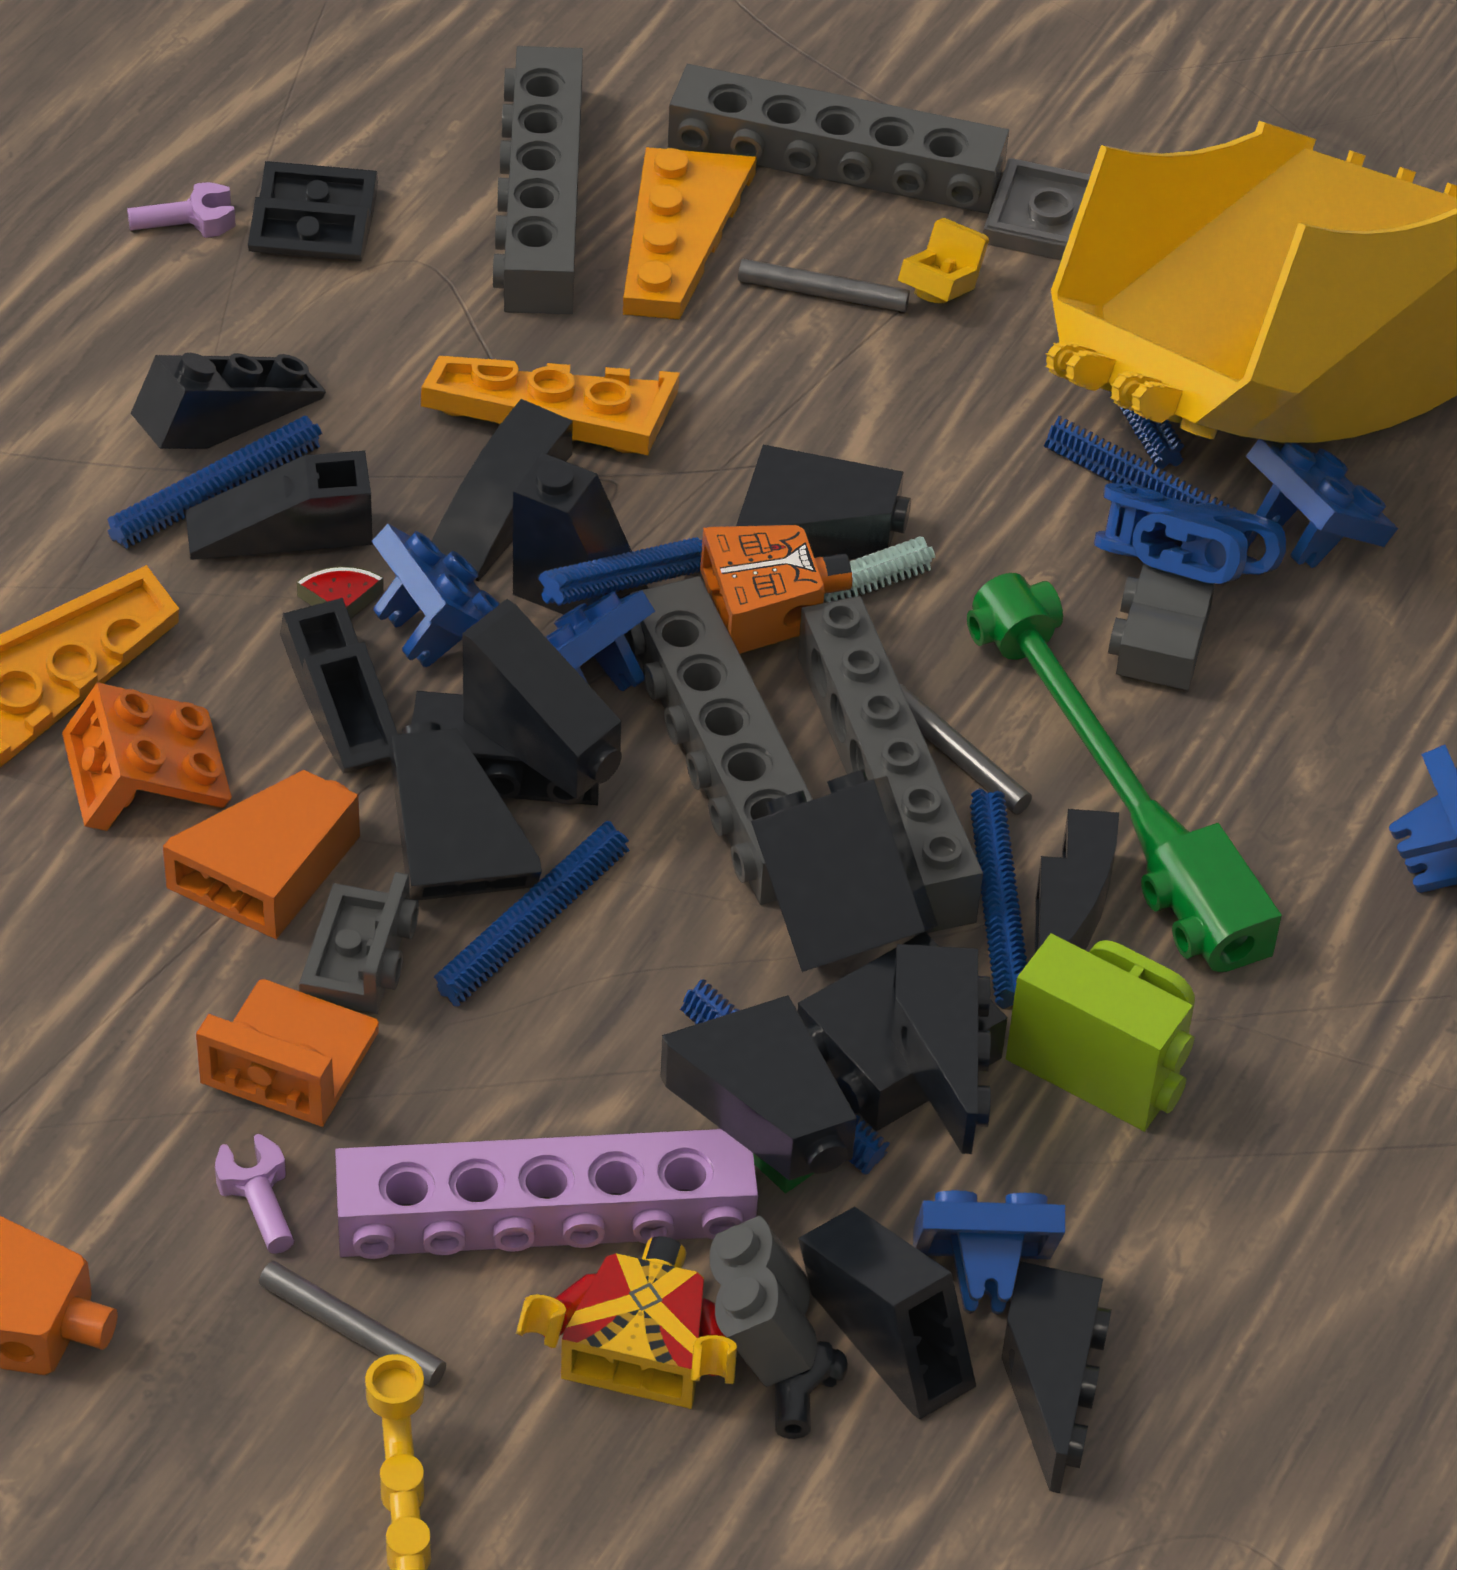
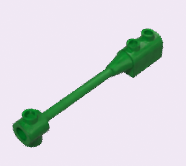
(1194, 873)

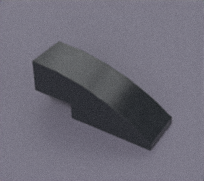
(481, 512)
(339, 684)
(1076, 886)

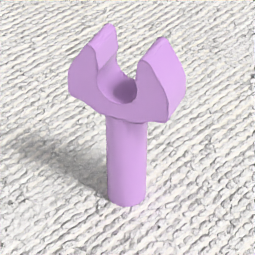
(206, 208)
(256, 1186)

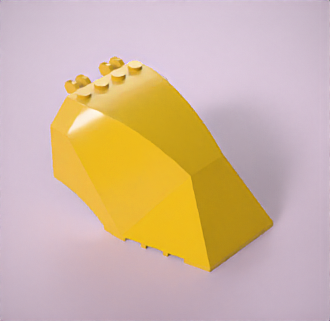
(1260, 290)

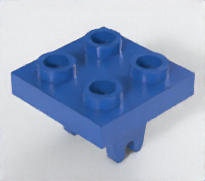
(1323, 494)
(430, 583)
(600, 633)
(1432, 828)
(988, 1239)

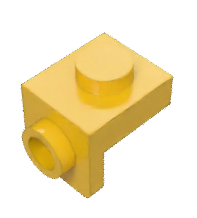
(948, 264)

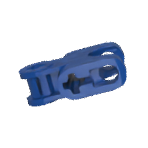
(1187, 538)

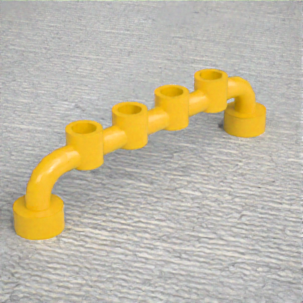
(395, 1393)

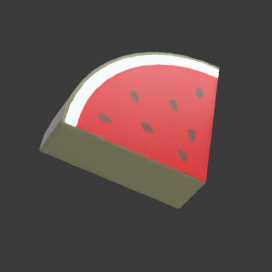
(353, 584)

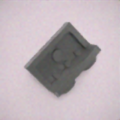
(359, 944)

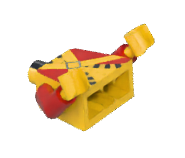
(636, 1327)

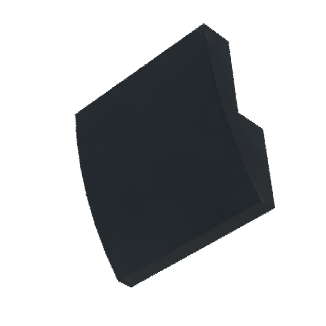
(313, 211)

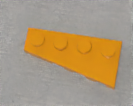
(678, 225)
(603, 409)
(64, 652)

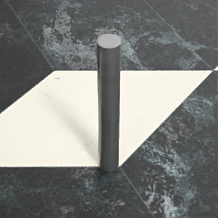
(823, 285)
(967, 755)
(347, 1319)

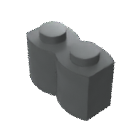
(1162, 627)
(763, 1301)

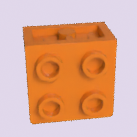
(142, 743)
(285, 1051)

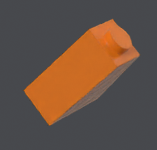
(266, 851)

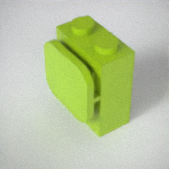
(1103, 1027)

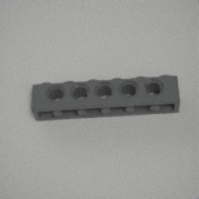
(838, 138)
(541, 181)
(716, 718)
(880, 734)

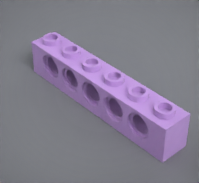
(515, 1175)

